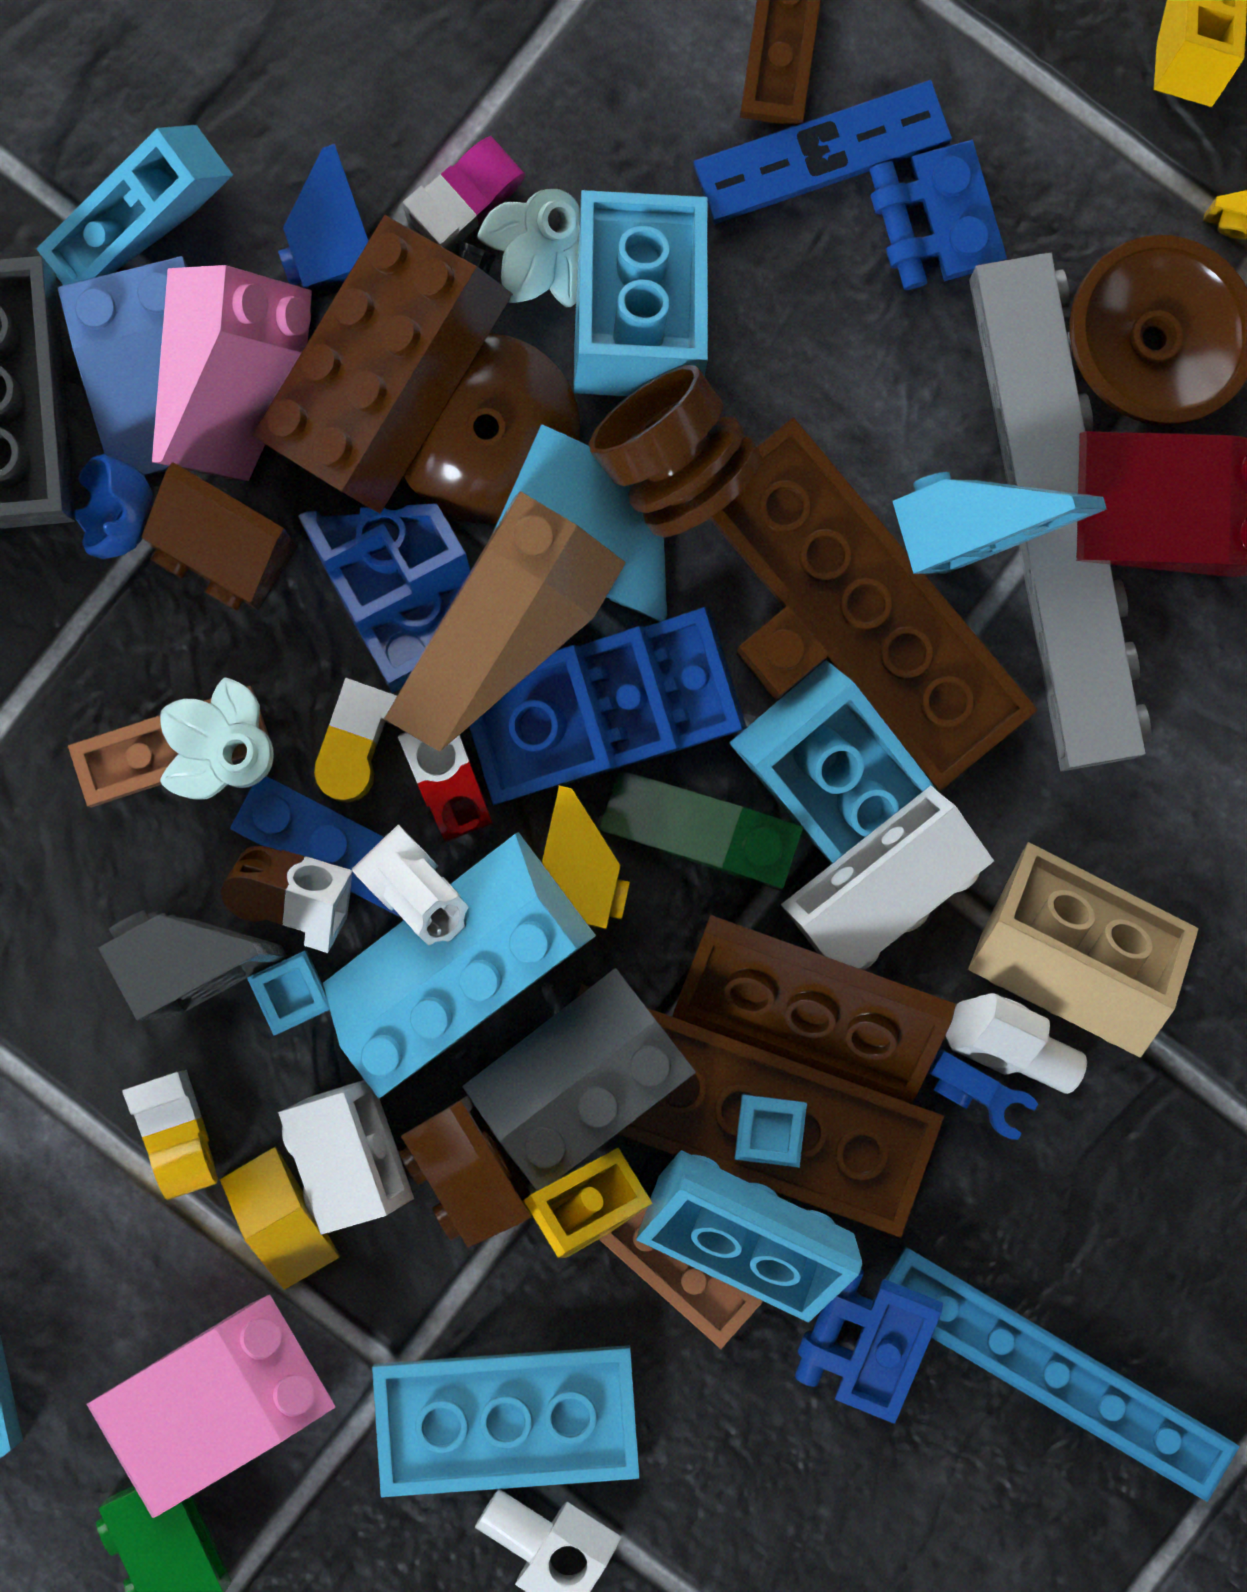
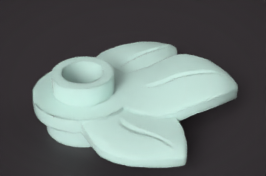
(534, 253)
(206, 738)

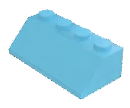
(414, 1000)

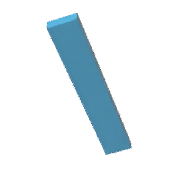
(1069, 1380)

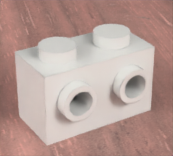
(345, 1157)

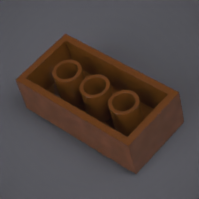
(382, 363)

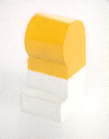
(350, 742)
(173, 1134)

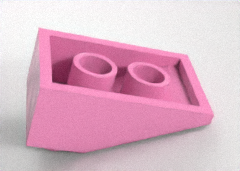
(222, 364)
(211, 1405)

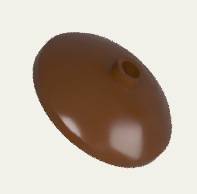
(1191, 306)
(521, 391)

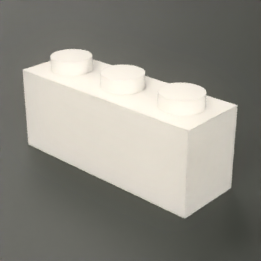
(889, 881)

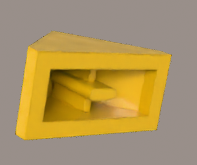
(276, 1220)

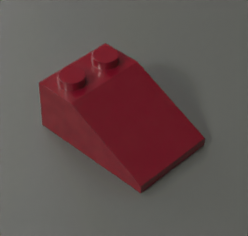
(1167, 501)

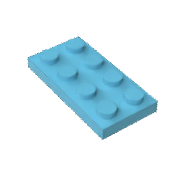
(505, 1421)

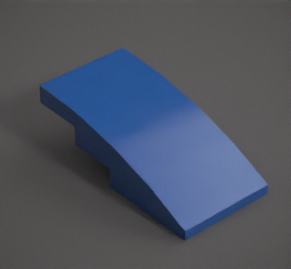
(609, 707)

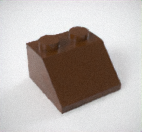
(217, 539)

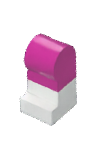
(464, 194)

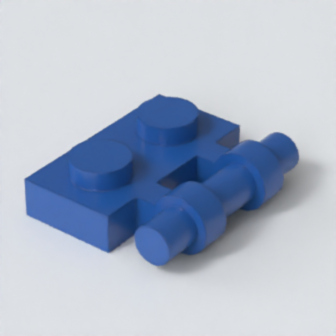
(955, 208)
(887, 1350)

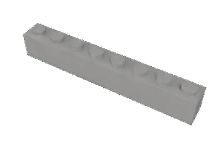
(1038, 430)

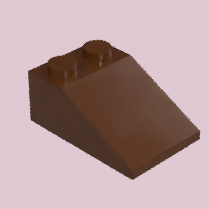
(468, 1173)

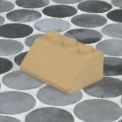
(1085, 950)

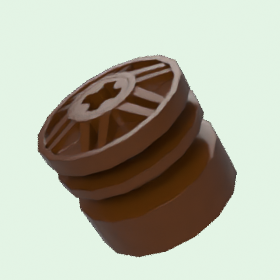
(675, 451)

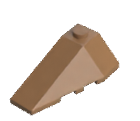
(515, 609)

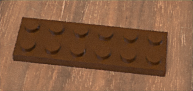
(876, 618)
(858, 1145)

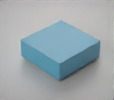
(289, 992)
(770, 1130)

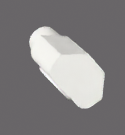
(1014, 1040)
(537, 1539)

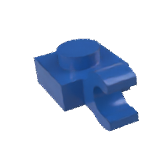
(963, 1083)

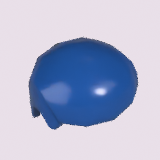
(116, 507)

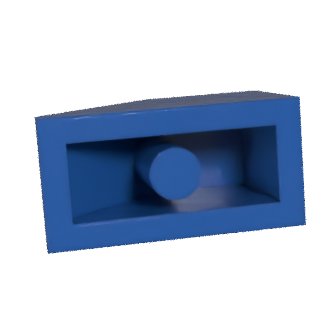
(323, 229)

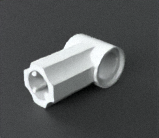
(407, 881)

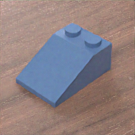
(117, 347)

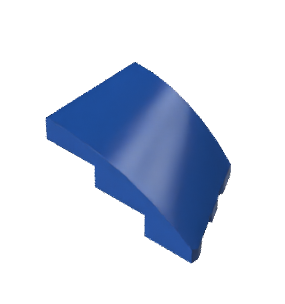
(392, 576)

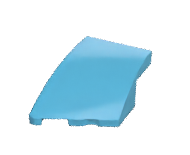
(574, 485)

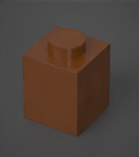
(782, 653)

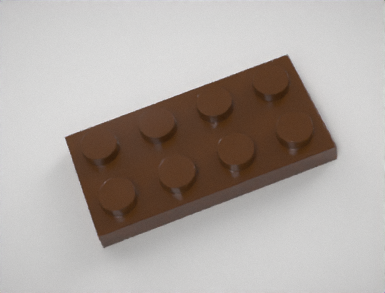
(813, 1009)

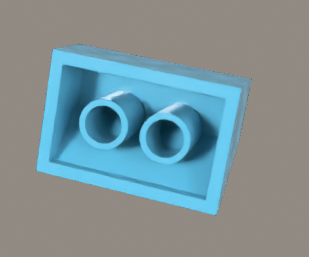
(749, 1237)

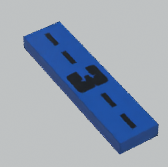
(822, 152)

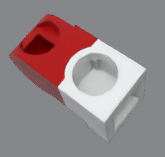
(447, 786)

